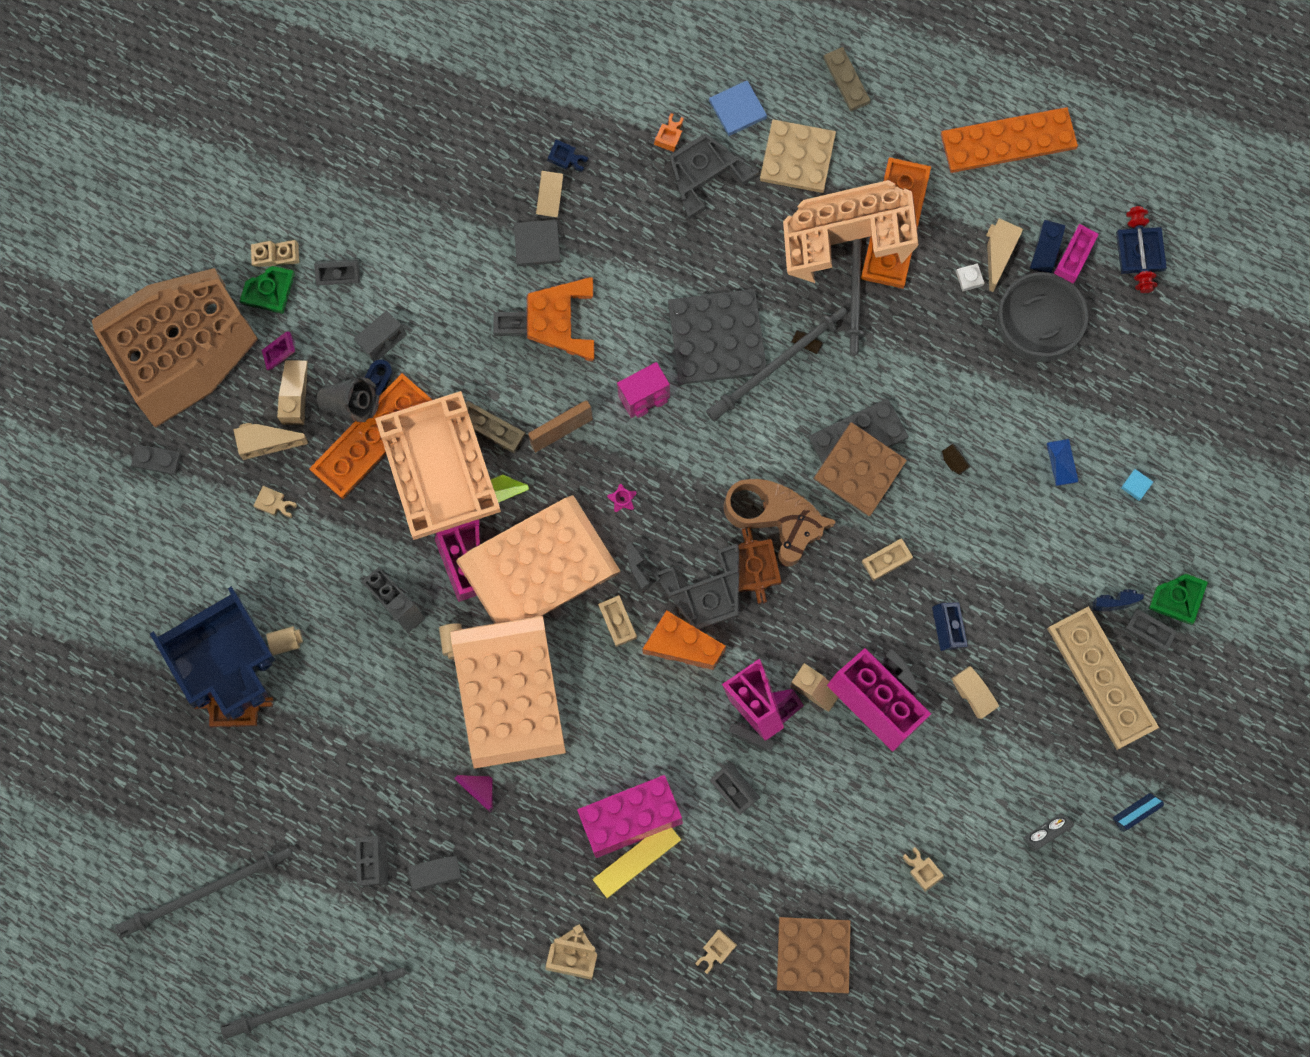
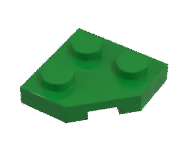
(268, 290)
(1179, 598)

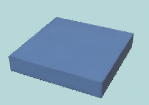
(737, 108)

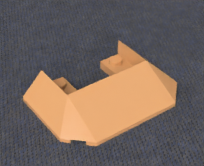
(849, 215)

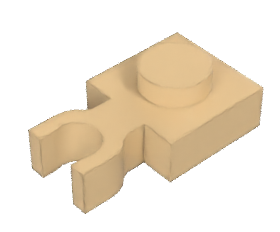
(271, 501)
(924, 871)
(718, 949)

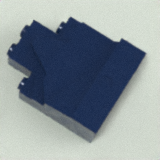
(218, 657)

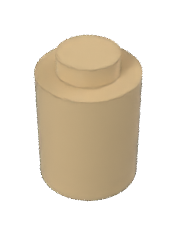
(445, 637)
(284, 640)

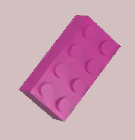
(878, 699)
(630, 816)

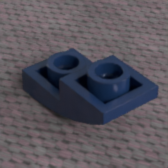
(1123, 600)

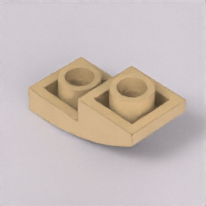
(549, 194)
(276, 254)
(975, 691)

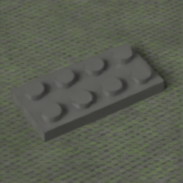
(876, 420)

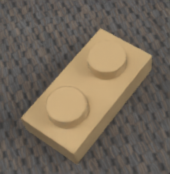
(887, 559)
(617, 621)

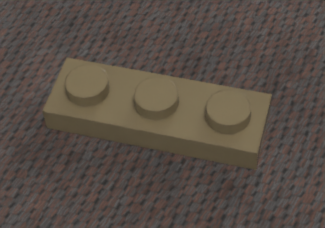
(846, 79)
(495, 428)

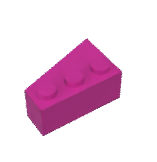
(451, 546)
(754, 699)

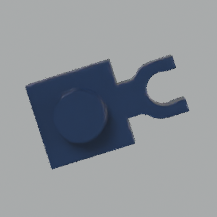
(563, 155)

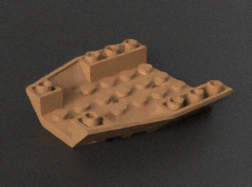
(181, 368)

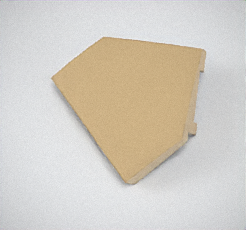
(572, 955)

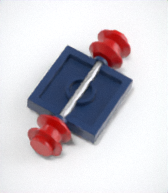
(1141, 250)

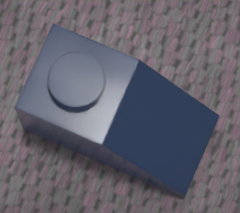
(1047, 246)

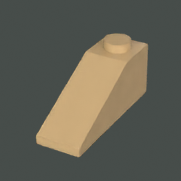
(999, 248)
(293, 393)
(262, 440)

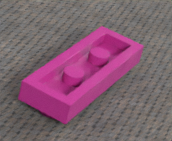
(1076, 253)

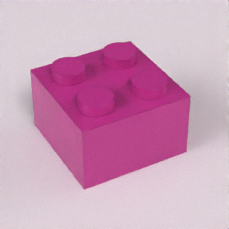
(644, 390)

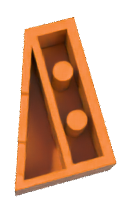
(683, 643)

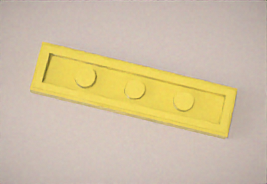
(635, 861)

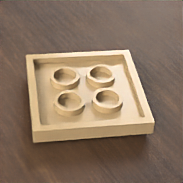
(797, 156)

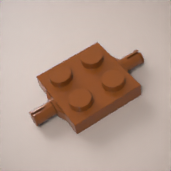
(757, 566)
(249, 718)

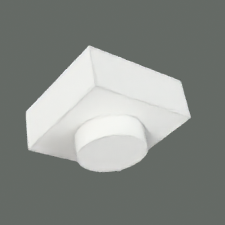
(970, 277)

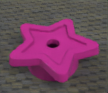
(622, 492)

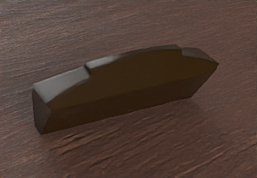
(814, 346)
(955, 460)

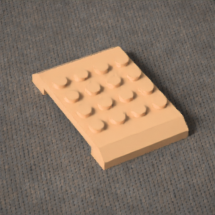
(437, 465)
(538, 563)
(507, 692)

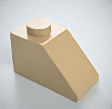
(814, 687)

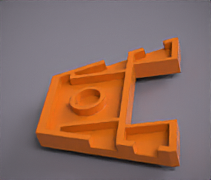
(551, 317)

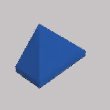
(1062, 462)

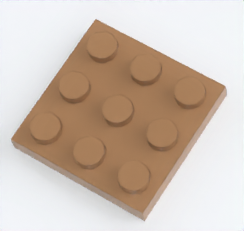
(859, 469)
(813, 955)

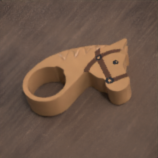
(783, 508)

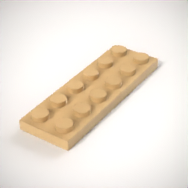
(1103, 678)

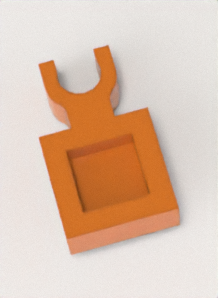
(669, 134)

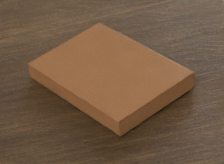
(560, 426)

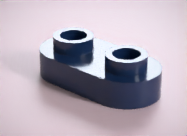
(380, 381)

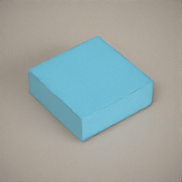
(1137, 485)

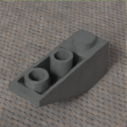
(393, 600)

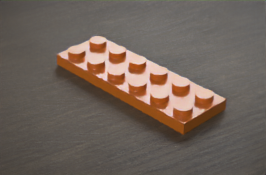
(1009, 140)
(888, 268)
(361, 445)

